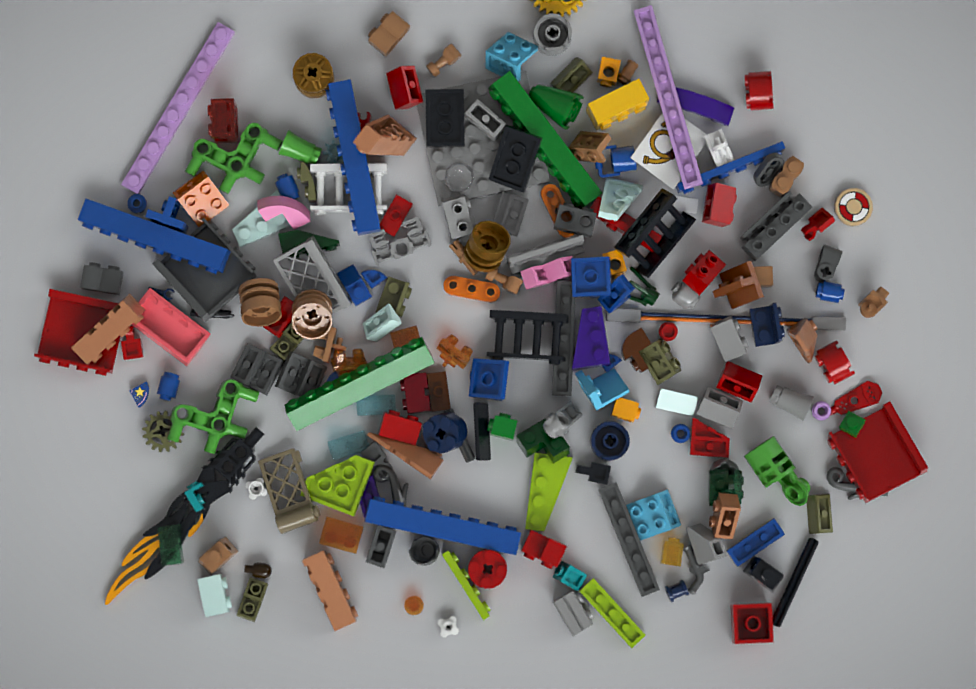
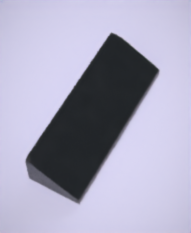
(482, 436)

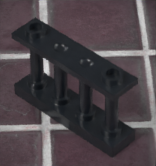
(643, 226)
(537, 320)

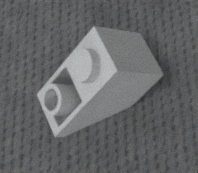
(704, 545)

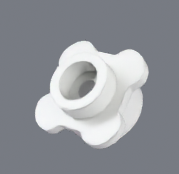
(251, 488)
(452, 630)

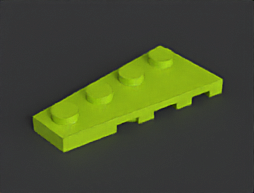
(544, 489)

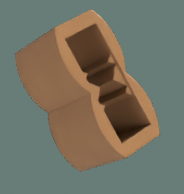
(388, 33)
(789, 172)

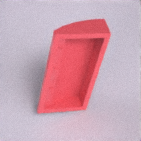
(170, 328)

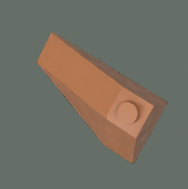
(804, 338)
(417, 457)

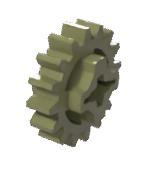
(152, 433)

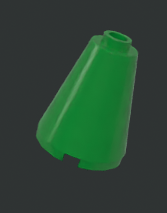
(557, 104)

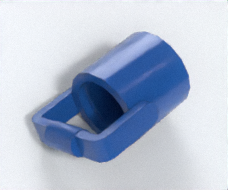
(620, 161)

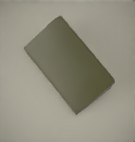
(572, 76)
(819, 514)

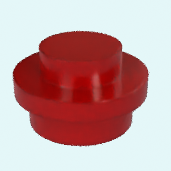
(668, 331)

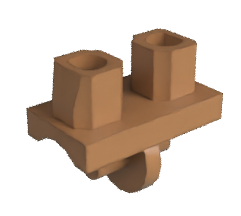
(873, 302)
(325, 353)

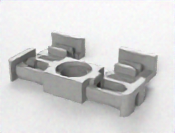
(416, 240)

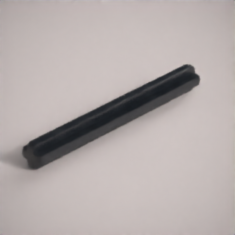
(794, 582)

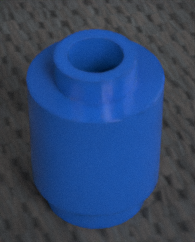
(287, 186)
(829, 291)
(168, 386)

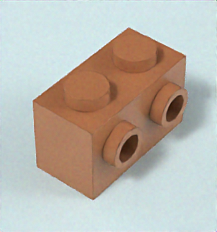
(725, 515)

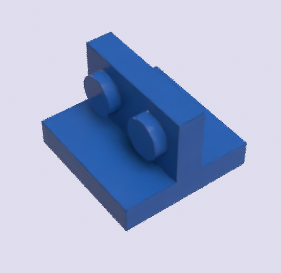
(168, 218)
(591, 277)
(489, 379)

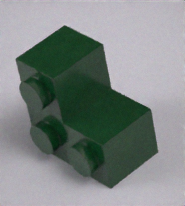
(536, 438)

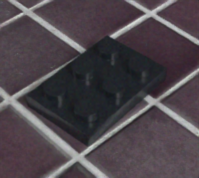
(445, 118)
(515, 158)

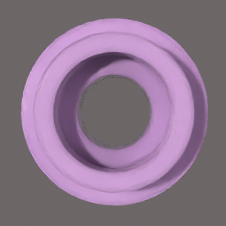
(825, 406)

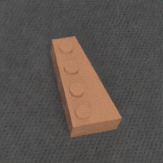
(384, 137)
(108, 329)
(330, 590)

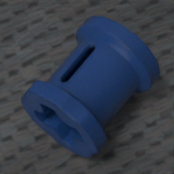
(676, 591)

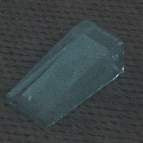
(375, 405)
(348, 445)

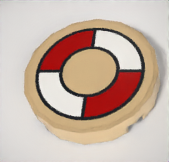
(853, 207)

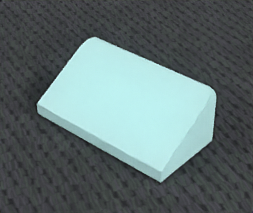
(381, 323)
(676, 402)

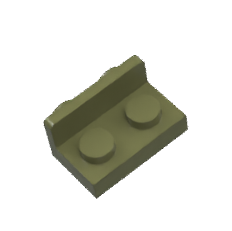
(395, 294)
(660, 361)

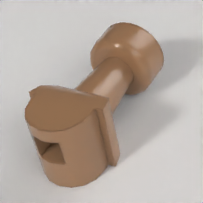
(449, 57)
(509, 283)

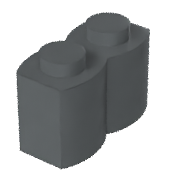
(102, 279)

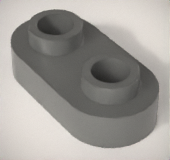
(768, 169)

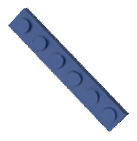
(739, 165)

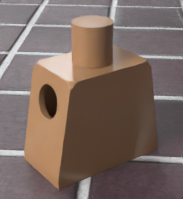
(217, 556)

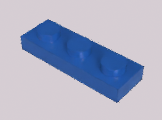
(755, 542)

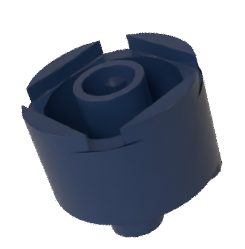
(435, 429)
(602, 449)

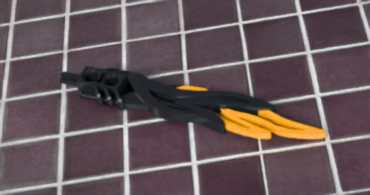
(216, 490)

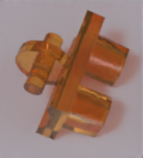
(451, 354)
(347, 364)

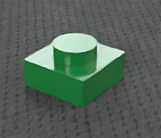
(852, 424)

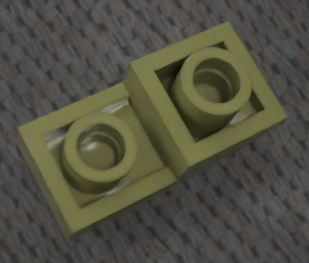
(306, 178)
(288, 342)
(252, 599)

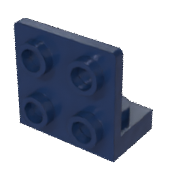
(766, 325)

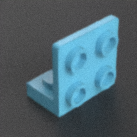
(509, 55)
(603, 388)
(653, 515)

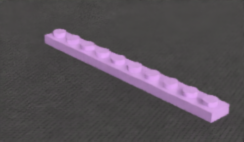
(668, 97)
(178, 108)

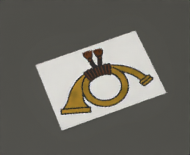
(657, 154)

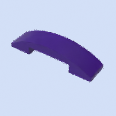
(704, 106)

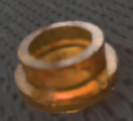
(414, 605)

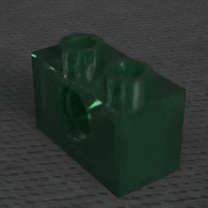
(170, 545)

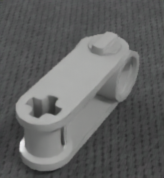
(558, 423)

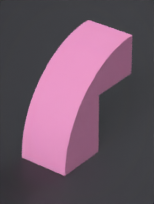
(293, 210)
(547, 273)

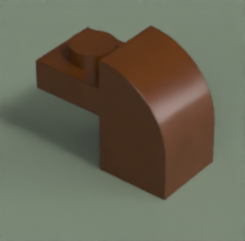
(632, 345)

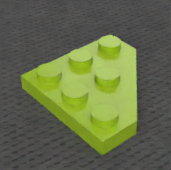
(341, 484)

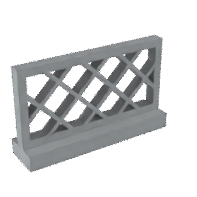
(545, 253)
(324, 268)

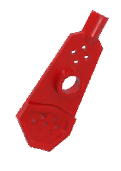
(862, 396)

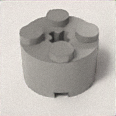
(561, 30)

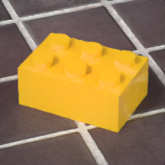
(617, 105)

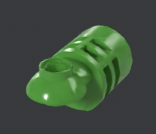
(774, 465)

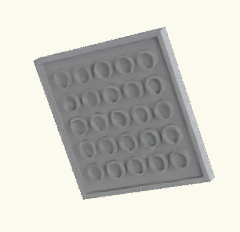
(478, 149)

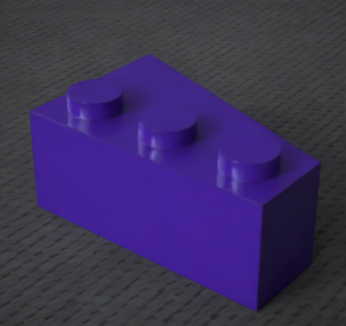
(592, 341)

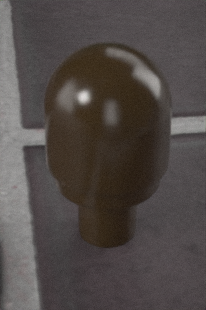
(259, 570)

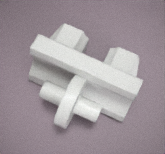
(718, 148)

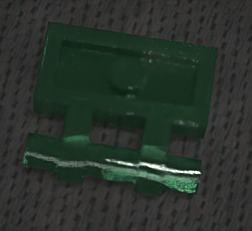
(719, 483)

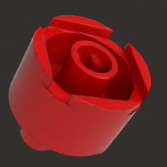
(760, 90)
(834, 362)
(487, 580)

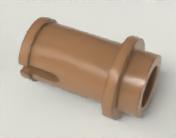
(627, 72)

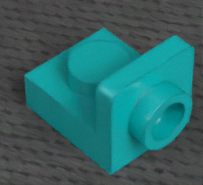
(195, 500)
(569, 575)

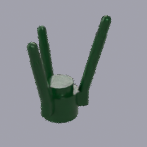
(648, 294)

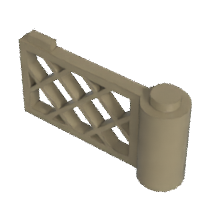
(300, 513)

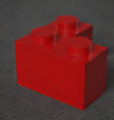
(544, 549)

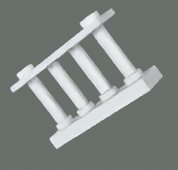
(320, 172)

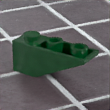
(295, 237)

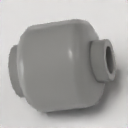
(684, 295)

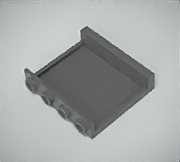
(203, 289)

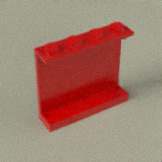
(66, 323)
(879, 455)

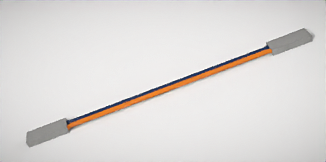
(634, 315)

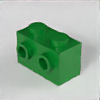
(502, 426)

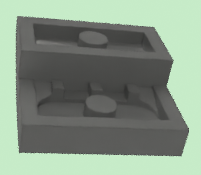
(257, 369)
(300, 375)

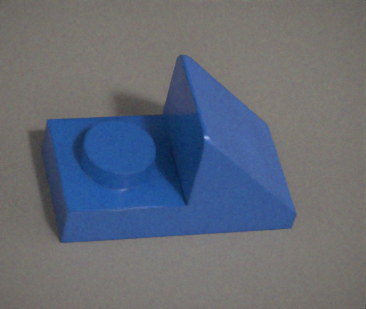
(354, 285)
(621, 292)

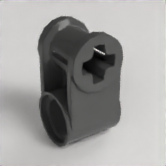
(828, 261)

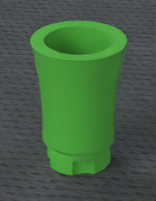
(299, 149)

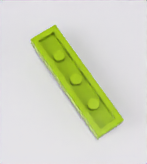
(462, 577)
(612, 613)

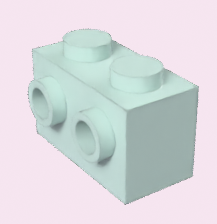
(214, 595)

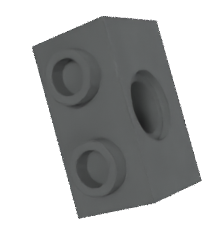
(381, 546)

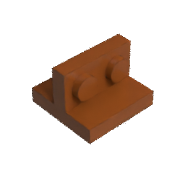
(739, 285)

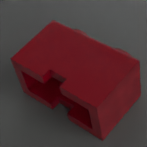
(415, 395)

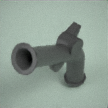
(695, 568)

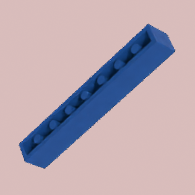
(355, 162)
(153, 235)
(441, 526)

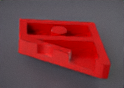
(707, 441)

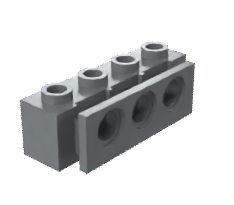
(777, 228)

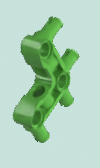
(224, 160)
(205, 421)

